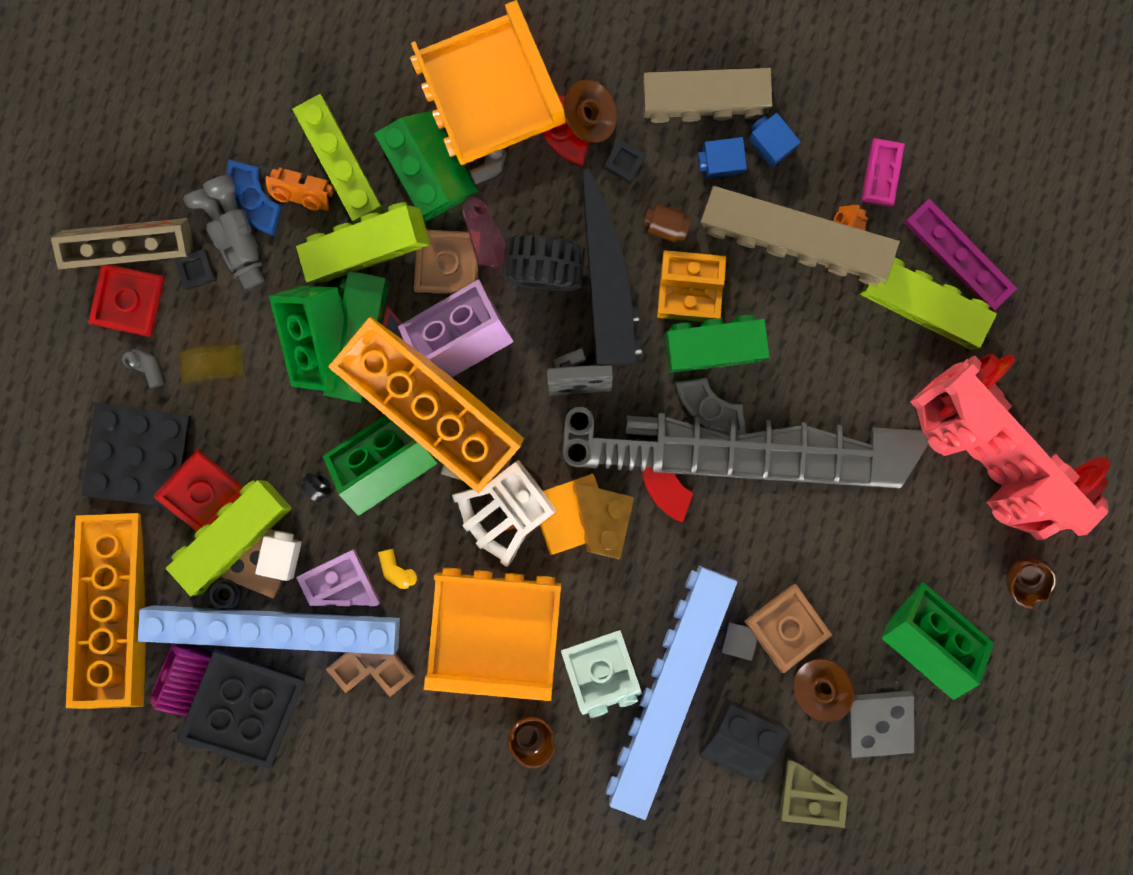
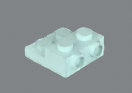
(601, 674)

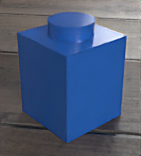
(773, 139)
(722, 158)

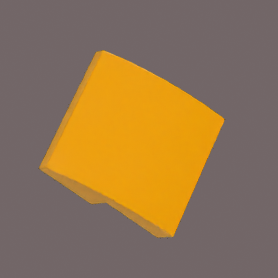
(692, 272)
(564, 527)

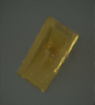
(211, 363)

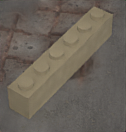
(799, 235)

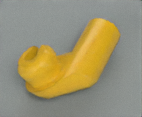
(395, 574)

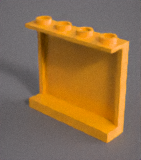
(489, 87)
(493, 635)

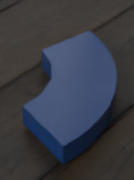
(249, 195)

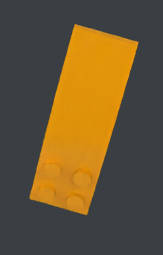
(427, 404)
(106, 599)

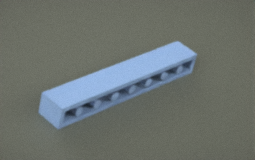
(269, 629)
(671, 692)

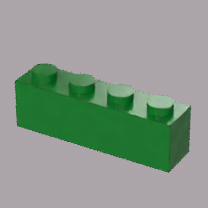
(362, 298)

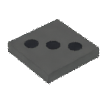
(580, 379)
(881, 724)

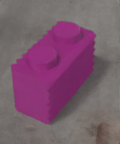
(179, 679)

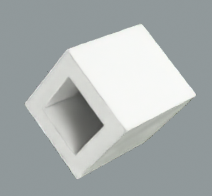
(278, 556)

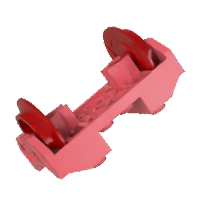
(1036, 490)

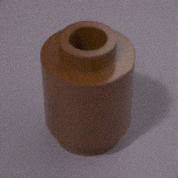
(667, 223)

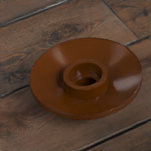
(599, 107)
(813, 697)

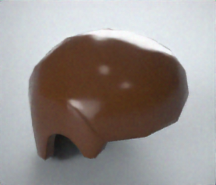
(1037, 572)
(536, 753)

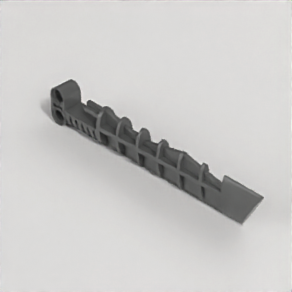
(777, 454)

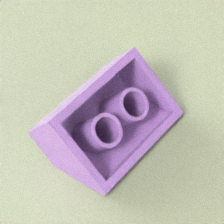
(458, 330)

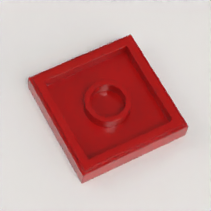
(126, 300)
(198, 491)

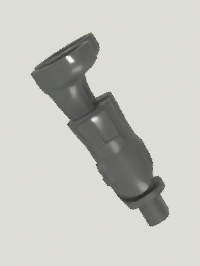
(229, 228)

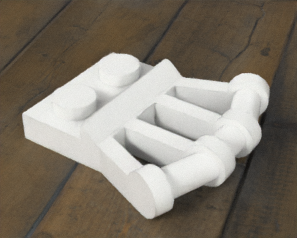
(518, 498)

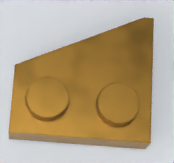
(604, 519)

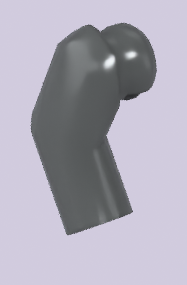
(492, 167)
(145, 363)

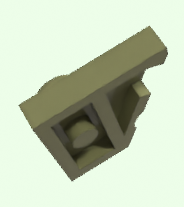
(811, 798)

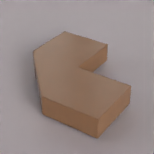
(385, 668)

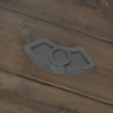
(712, 411)

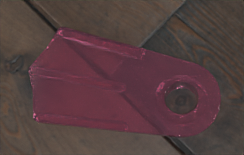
(484, 234)

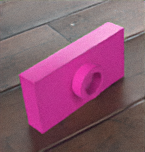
(882, 172)

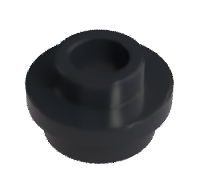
(316, 487)
(216, 596)

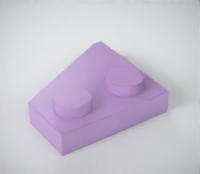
(339, 583)

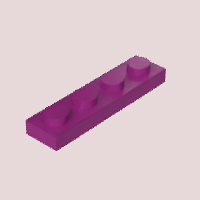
(960, 255)

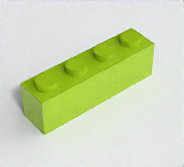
(337, 158)
(363, 244)
(933, 305)
(228, 537)

